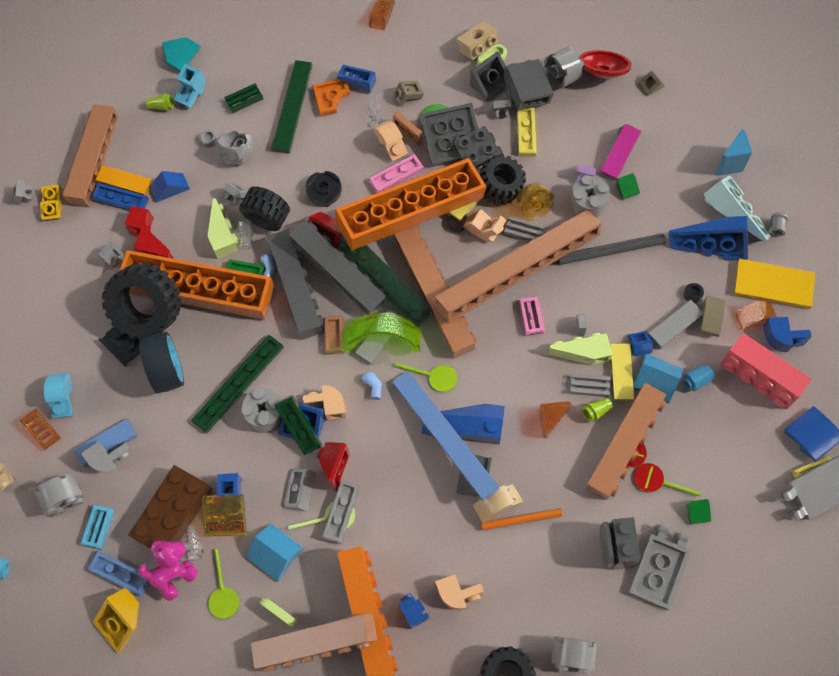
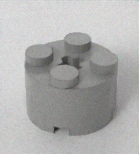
(563, 67)
(589, 194)
(260, 400)
(58, 494)
(574, 654)

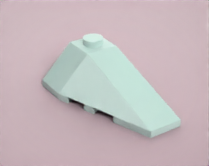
(727, 199)

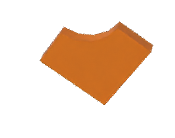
(329, 95)

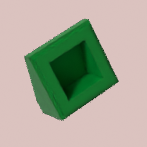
(627, 186)
(699, 511)

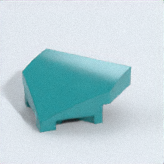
(179, 52)

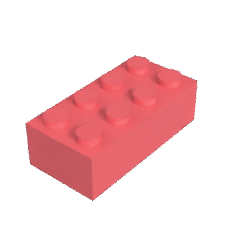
(765, 371)

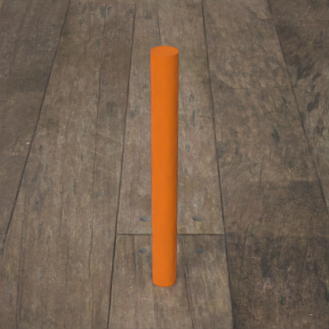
(521, 519)

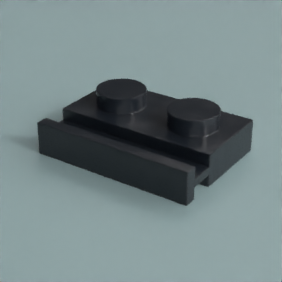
(121, 345)

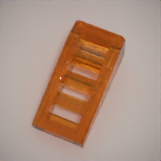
(380, 14)
(29, 418)

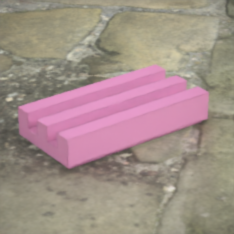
(533, 330)

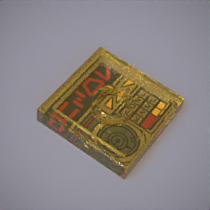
(224, 515)

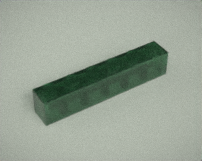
(394, 287)

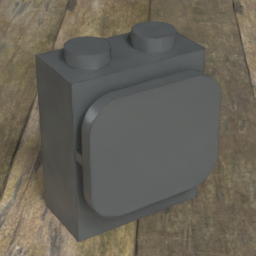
(527, 84)
(620, 543)

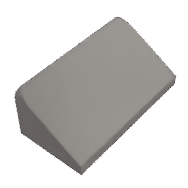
(299, 489)

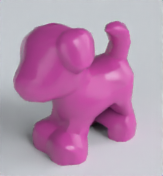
(167, 556)

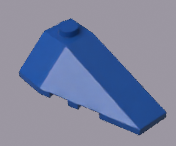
(718, 237)
(475, 422)

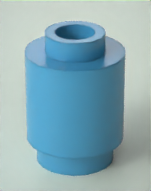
(698, 377)

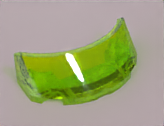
(382, 324)

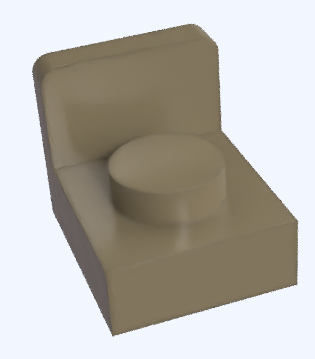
(408, 90)

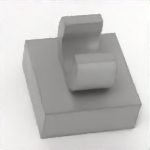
(501, 105)
(235, 191)
(19, 192)
(110, 254)

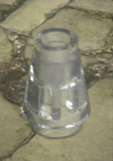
(245, 234)
(193, 545)

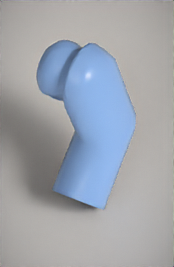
(270, 265)
(375, 383)

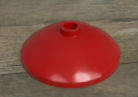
(605, 64)

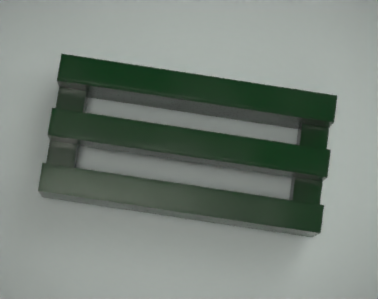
(242, 96)

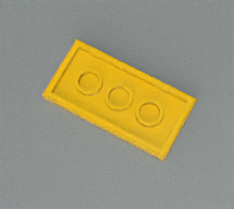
(774, 283)

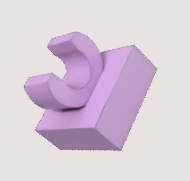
(585, 170)

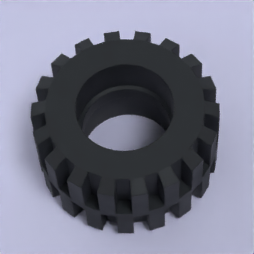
(508, 170)
(264, 208)
(507, 654)

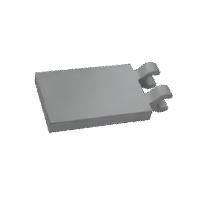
(814, 490)
(660, 568)

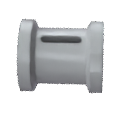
(778, 224)

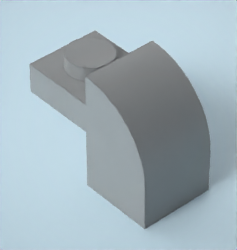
(101, 459)

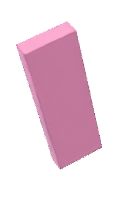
(396, 174)

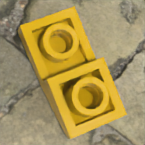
(51, 202)

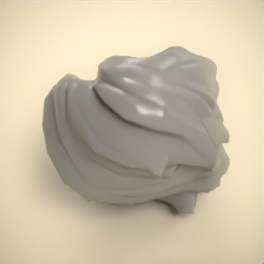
(235, 147)

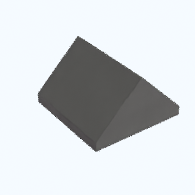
(488, 76)

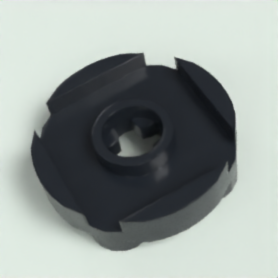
(326, 197)

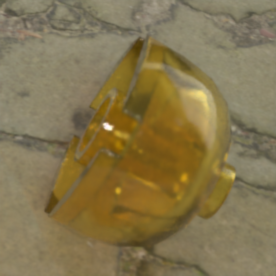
(534, 200)

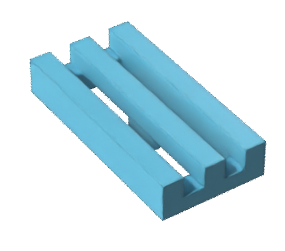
(104, 530)

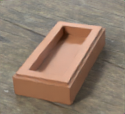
(407, 128)
(333, 334)

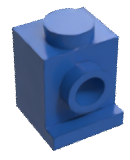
(228, 481)
(412, 610)

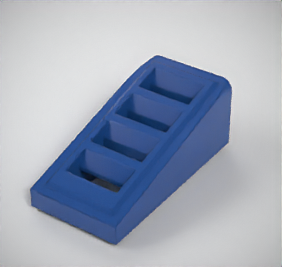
(366, 83)

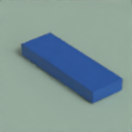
(118, 197)

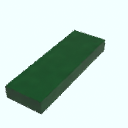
(298, 424)

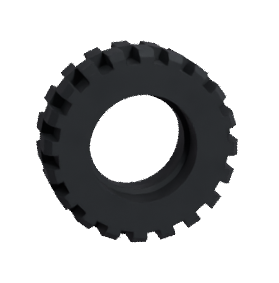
(125, 315)

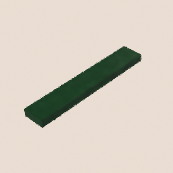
(292, 106)
(237, 384)

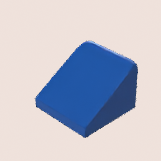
(640, 343)

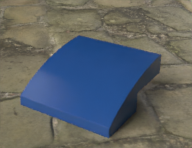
(813, 433)

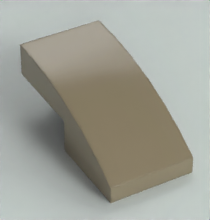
(712, 316)

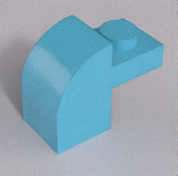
(192, 85)
(56, 394)

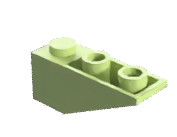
(219, 233)
(588, 350)

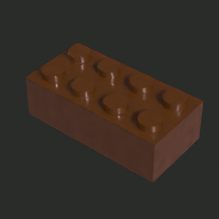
(170, 508)

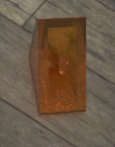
(754, 314)
(551, 415)

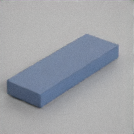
(110, 438)
(118, 573)

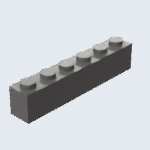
(337, 267)
(295, 285)

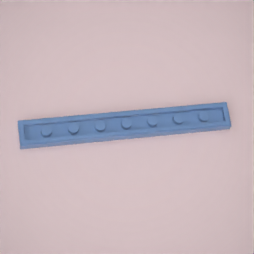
(446, 436)

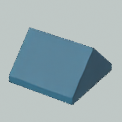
(736, 155)
(659, 375)
(273, 551)

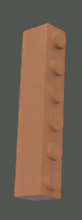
(90, 155)
(624, 444)
(314, 641)

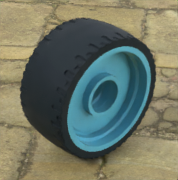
(161, 362)

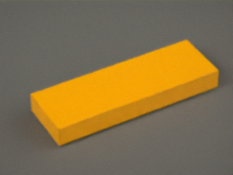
(123, 180)

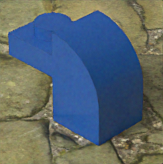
(781, 337)

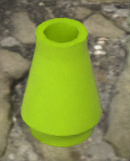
(161, 102)
(596, 410)

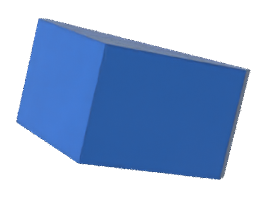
(168, 184)

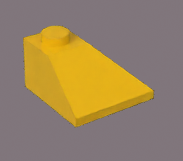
(117, 618)

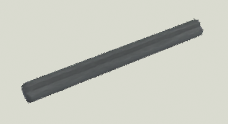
(613, 248)

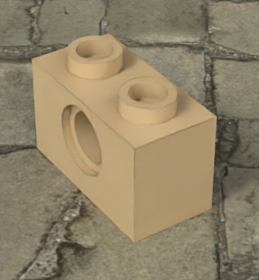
(477, 40)

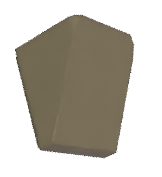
(651, 83)

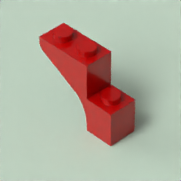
(139, 225)

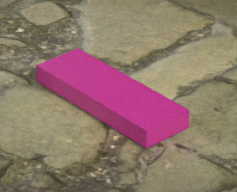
(620, 151)

